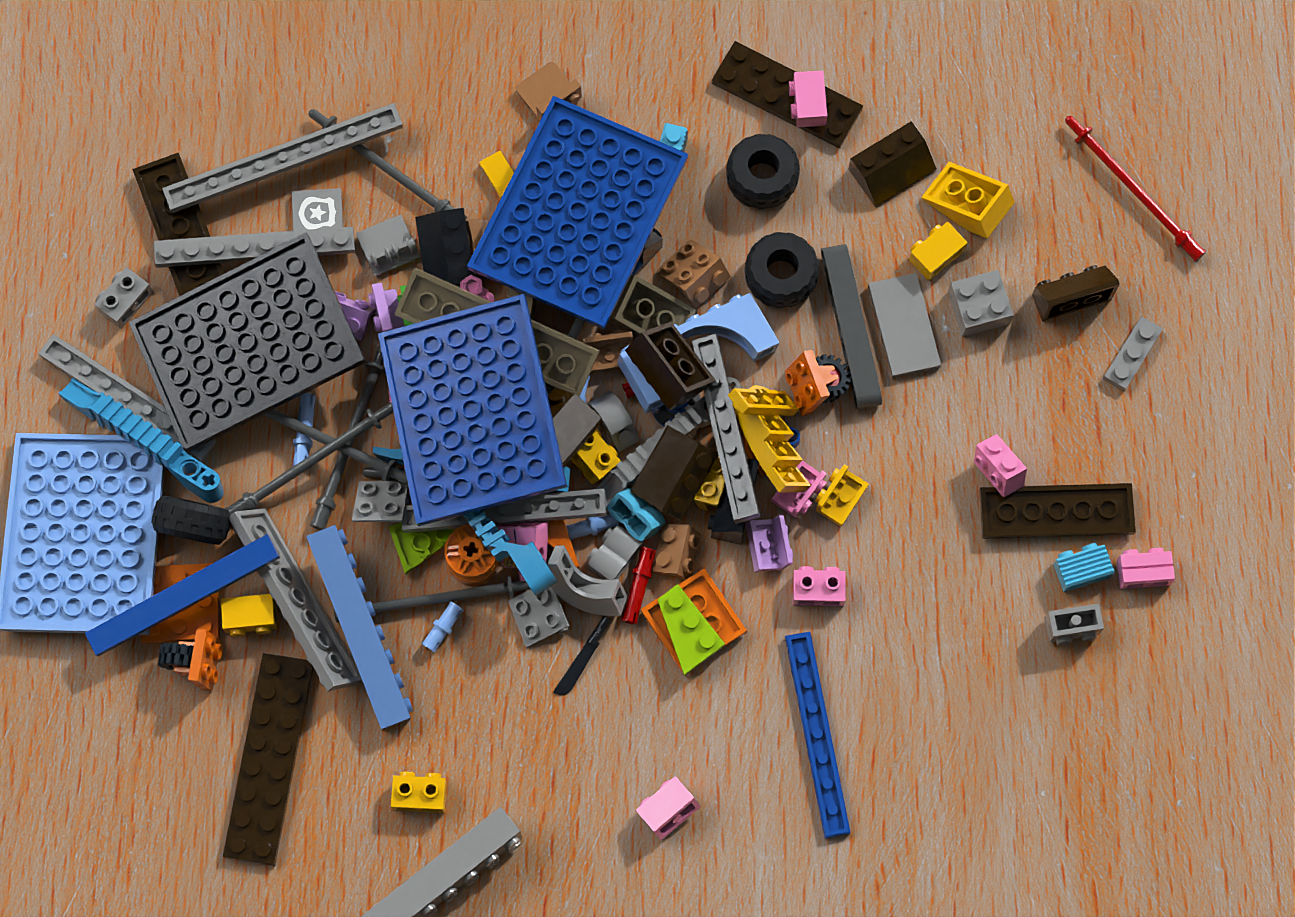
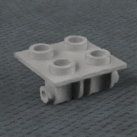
(388, 245)
(380, 501)
(538, 615)

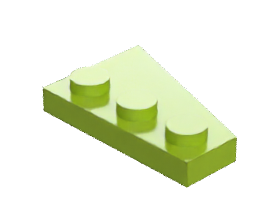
(417, 546)
(689, 630)

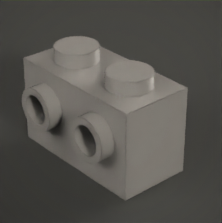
(123, 297)
(1074, 623)

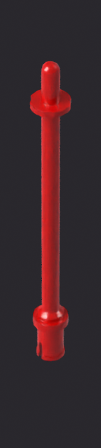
(1182, 237)

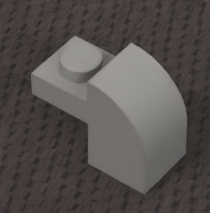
(615, 420)

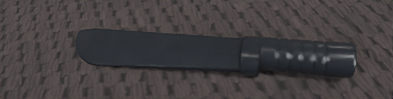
(576, 668)

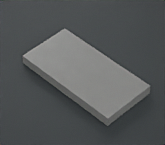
(904, 325)

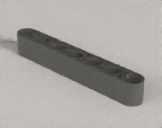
(851, 326)

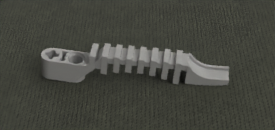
(628, 470)

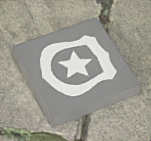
(317, 209)

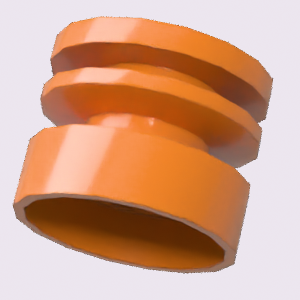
(466, 569)

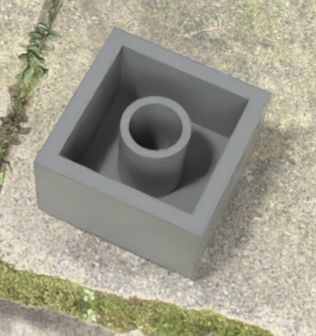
(980, 303)

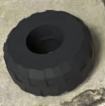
(756, 191)
(786, 248)
(190, 520)

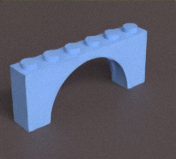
(737, 321)

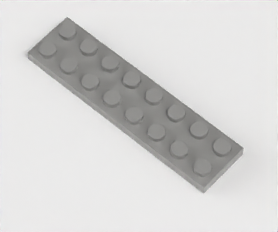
(299, 604)

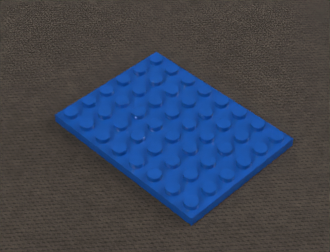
(578, 212)
(471, 410)

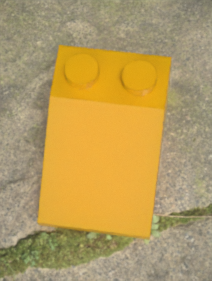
(969, 199)

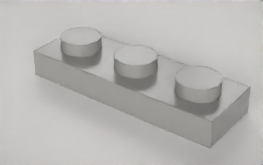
(1132, 353)

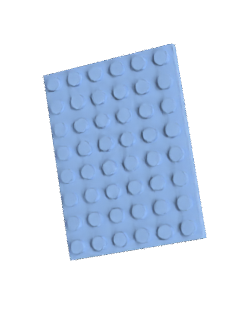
(77, 532)

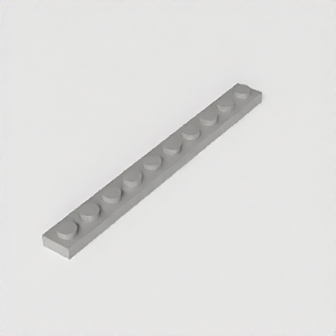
(282, 158)

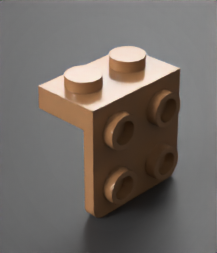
(543, 85)
(694, 272)

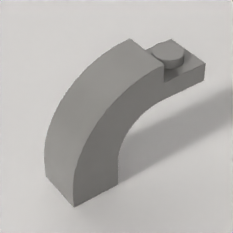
(582, 591)

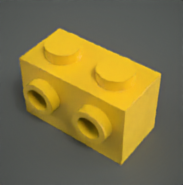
(937, 250)
(595, 458)
(248, 614)
(418, 793)

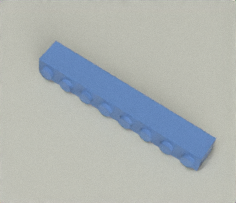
(358, 626)

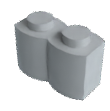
(614, 554)

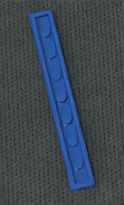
(182, 595)
(817, 735)

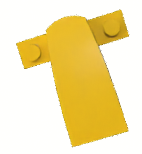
(769, 435)

